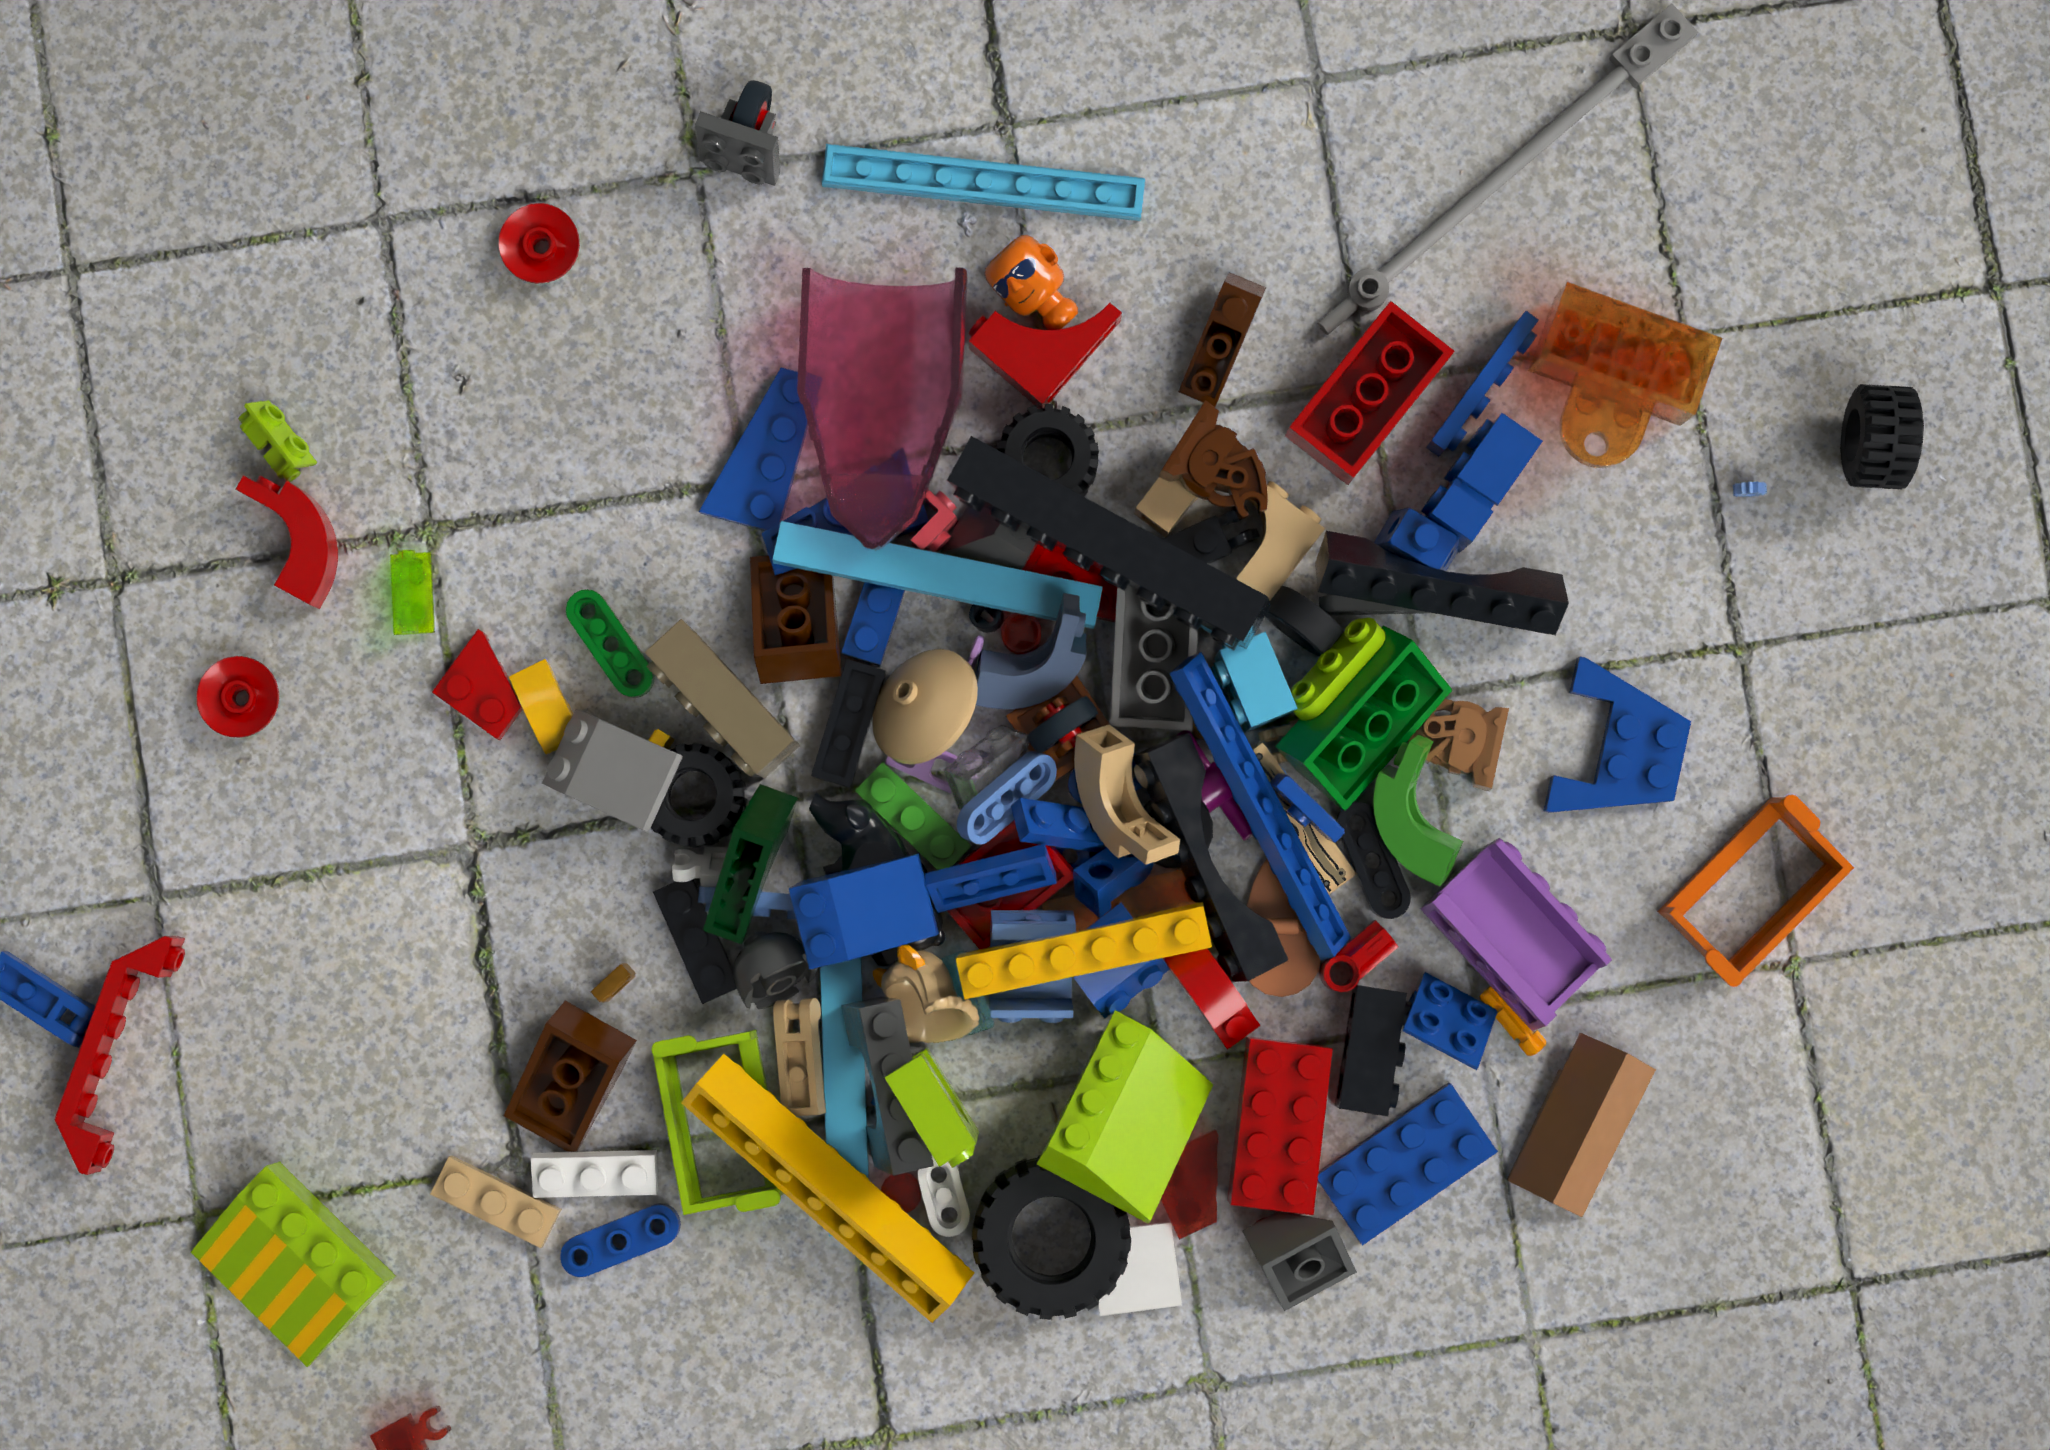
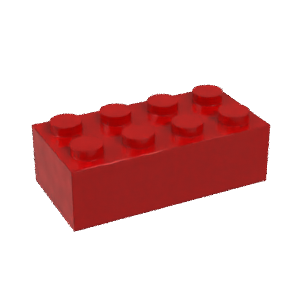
(1369, 393)
(1279, 1125)

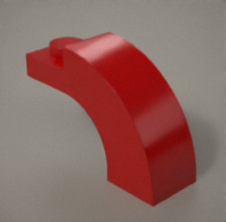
(1213, 995)

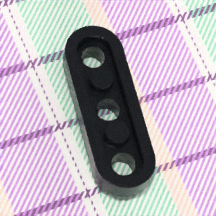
(1383, 877)

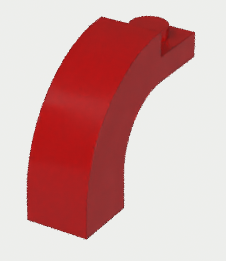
(314, 546)

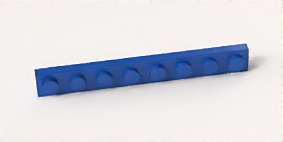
(1260, 805)

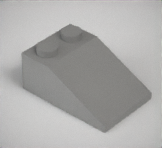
(612, 770)

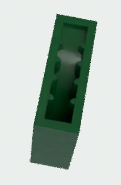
(748, 862)

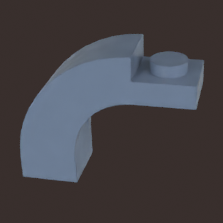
(1035, 676)

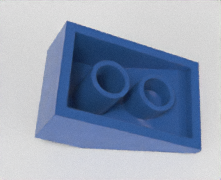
(863, 911)

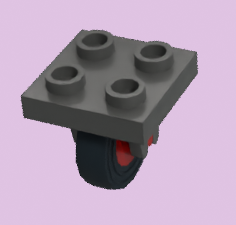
(742, 137)

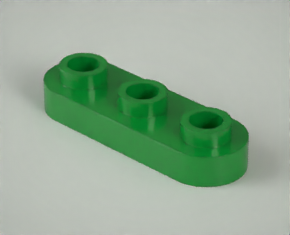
(595, 633)

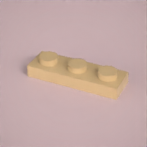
(495, 1201)

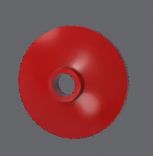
(527, 228)
(219, 691)

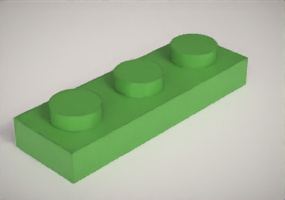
(912, 818)

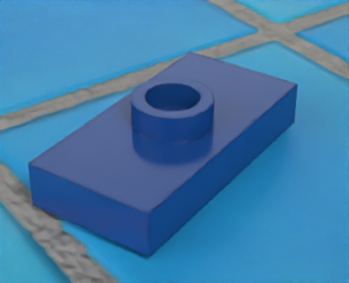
(1305, 809)

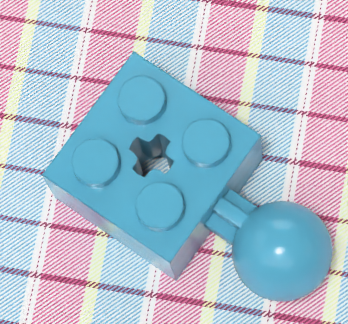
(1253, 683)

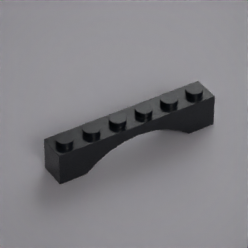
(1513, 599)
(1175, 782)

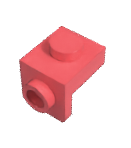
(935, 531)

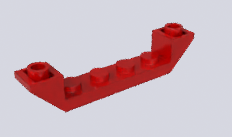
(87, 1143)

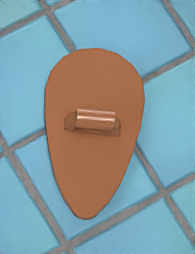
(1303, 962)

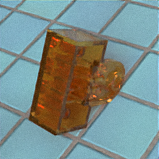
(1619, 370)

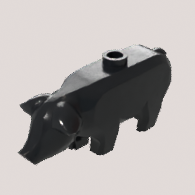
(865, 842)

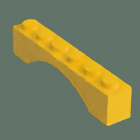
(1084, 951)

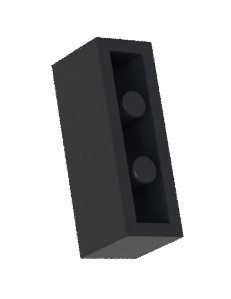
(1372, 1050)

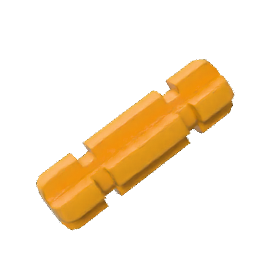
(1530, 1041)

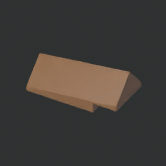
(1581, 1124)

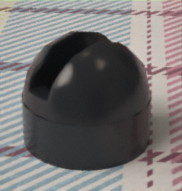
(981, 624)

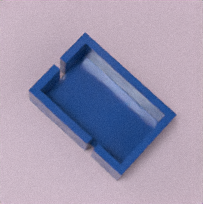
(1481, 478)

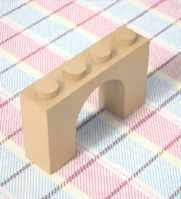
(1285, 538)

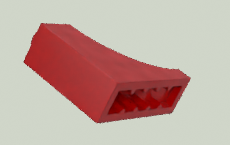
(1036, 359)

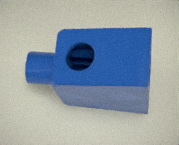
(1418, 539)

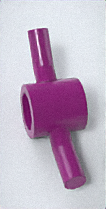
(1218, 793)

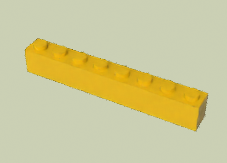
(828, 1188)

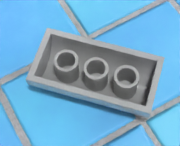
(1145, 652)

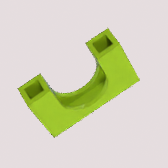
(934, 1109)

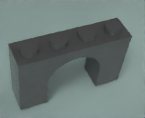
(881, 1035)

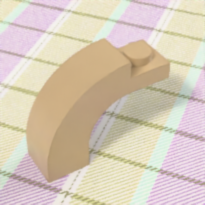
(1110, 800)

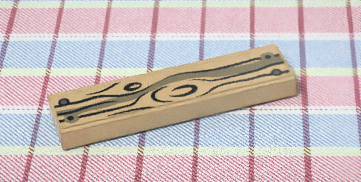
(1325, 855)

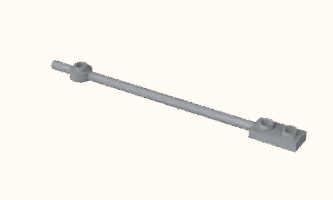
(1633, 62)

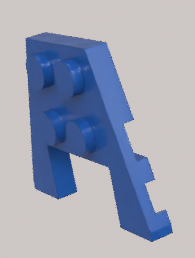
(1638, 750)

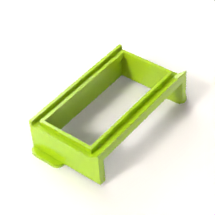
(678, 1126)

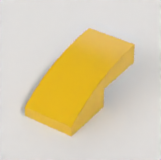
(542, 703)

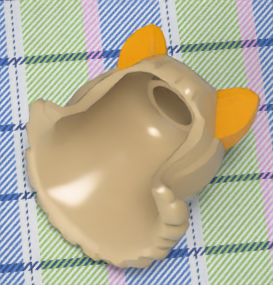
(927, 997)

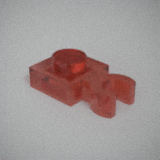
(408, 1435)

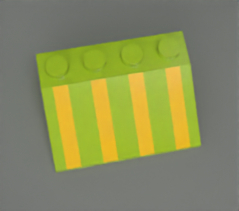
(292, 1262)

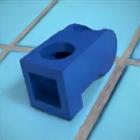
(1107, 877)

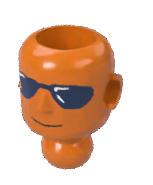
(1029, 280)

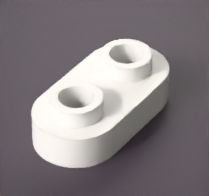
(942, 1195)

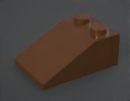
(793, 624)
(569, 1076)

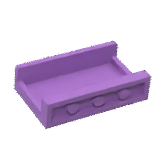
(1516, 933)

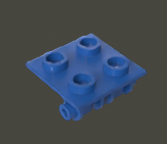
(1450, 1020)

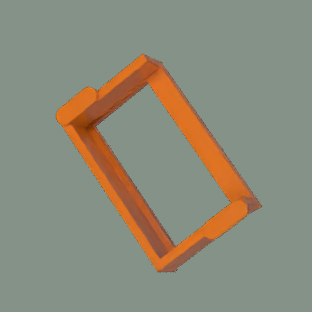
(1822, 882)

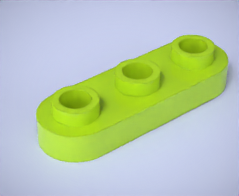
(1337, 667)

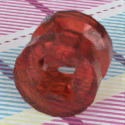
(1019, 624)

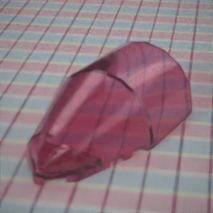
(880, 393)

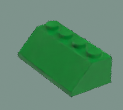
(1366, 721)

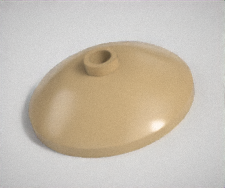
(925, 706)

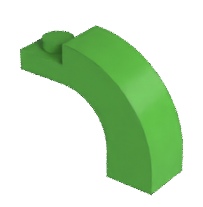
(1401, 824)

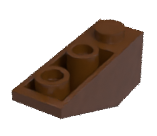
(1222, 339)

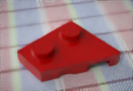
(480, 688)

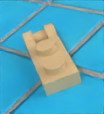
(799, 1056)

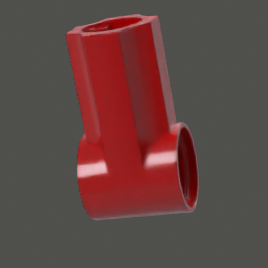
(1360, 955)

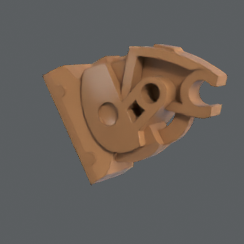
(1466, 740)

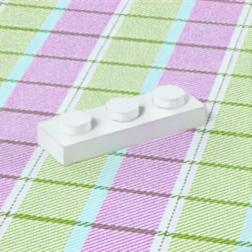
(594, 1173)

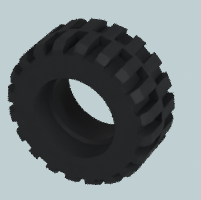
(1030, 1290)

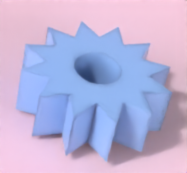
(1749, 489)

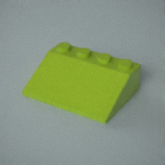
(1127, 1118)

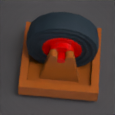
(1057, 722)

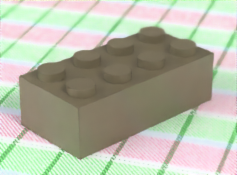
(723, 700)

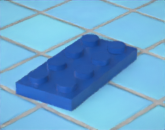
(1406, 1163)

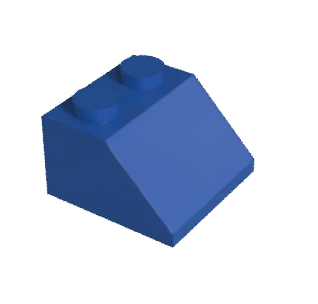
(1115, 987)

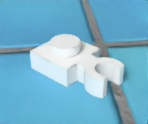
(705, 866)

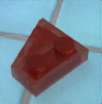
(1193, 1186)

